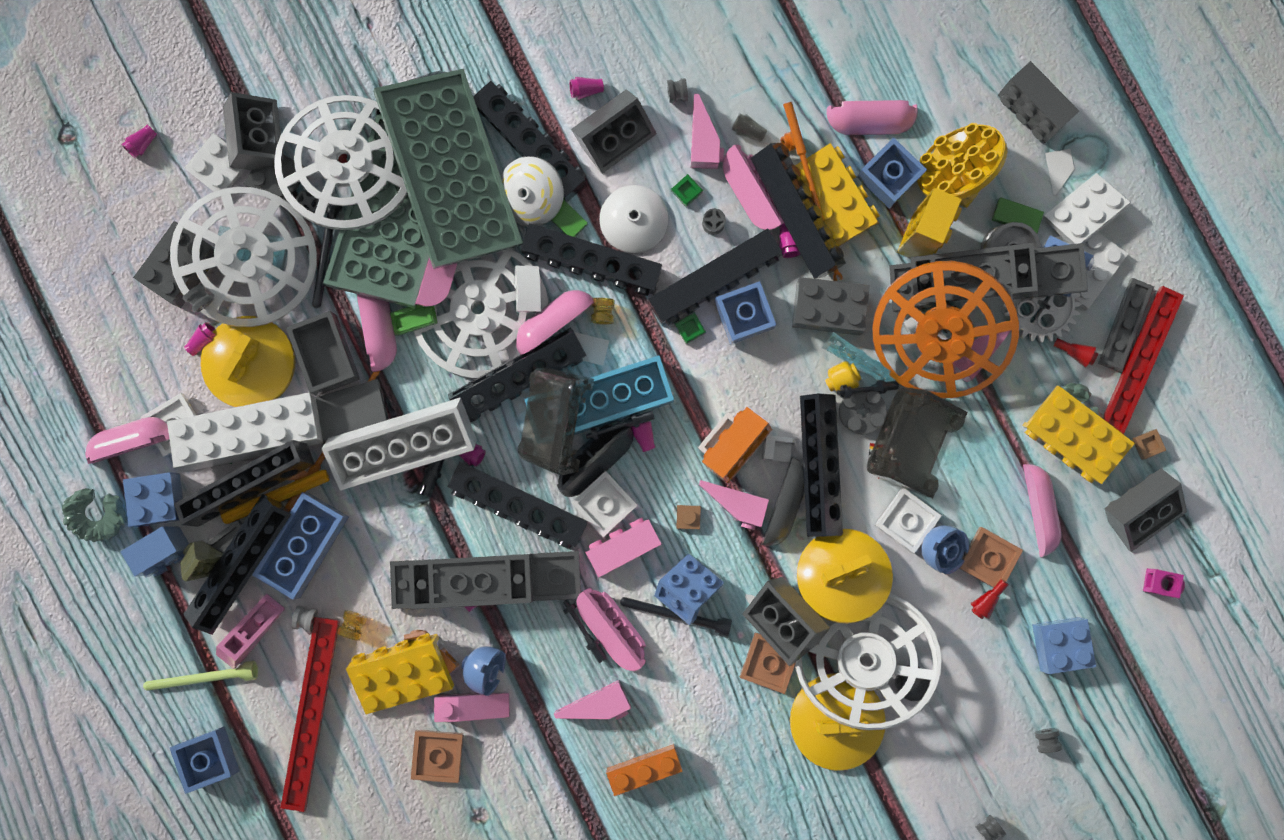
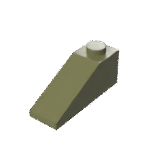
(198, 560)

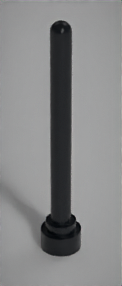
(332, 211)
(720, 626)

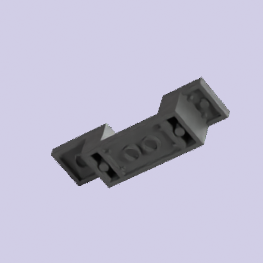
(1018, 268)
(485, 580)

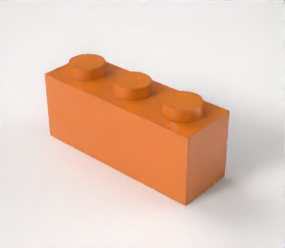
(736, 444)
(643, 770)

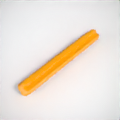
(279, 494)

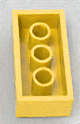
(930, 224)

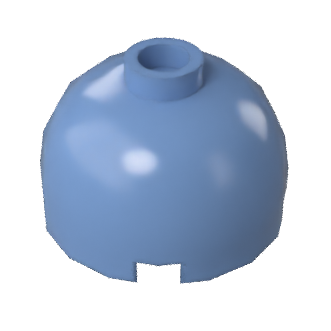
(944, 548)
(482, 668)

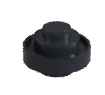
(918, 689)

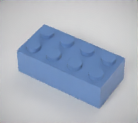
(301, 546)

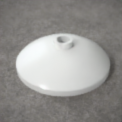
(636, 234)

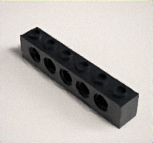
(494, 95)
(537, 236)
(523, 363)
(821, 465)
(466, 474)
(244, 483)
(237, 564)

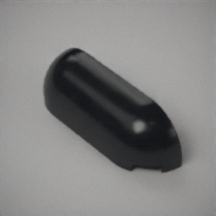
(595, 459)

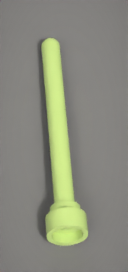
(247, 671)

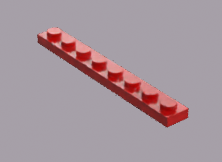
(1142, 358)
(310, 714)

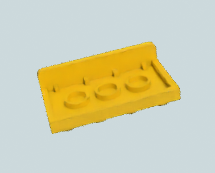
(838, 195)
(1078, 436)
(399, 673)

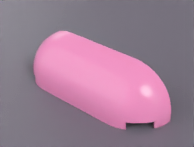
(872, 117)
(750, 189)
(435, 284)
(551, 319)
(377, 331)
(126, 439)
(1043, 509)
(612, 629)

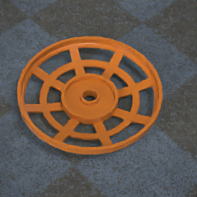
(948, 318)

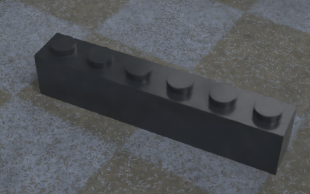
(798, 210)
(714, 277)

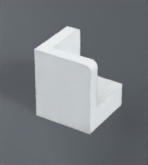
(777, 448)

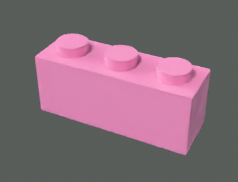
(622, 547)

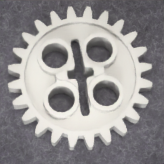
(1059, 316)

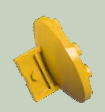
(964, 161)
(248, 363)
(845, 576)
(829, 742)

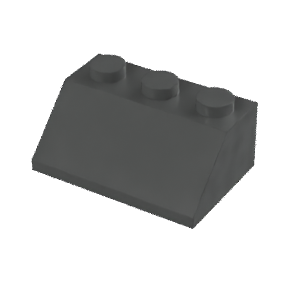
(614, 130)
(251, 131)
(1146, 509)
(785, 620)

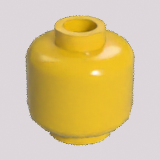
(843, 374)

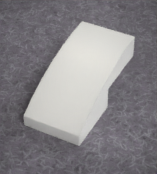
(527, 289)

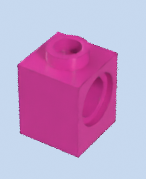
(1154, 580)

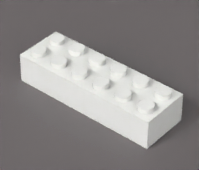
(243, 432)
(400, 444)

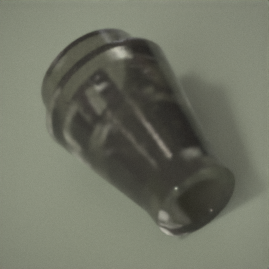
(749, 128)

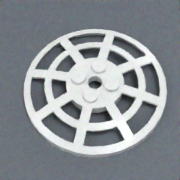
(337, 173)
(244, 271)
(479, 324)
(879, 673)

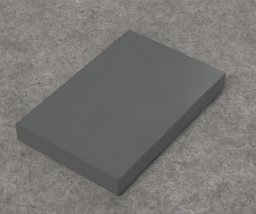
(351, 409)

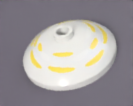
(542, 187)

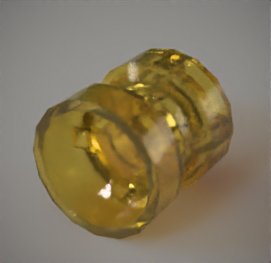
(602, 311)
(352, 625)

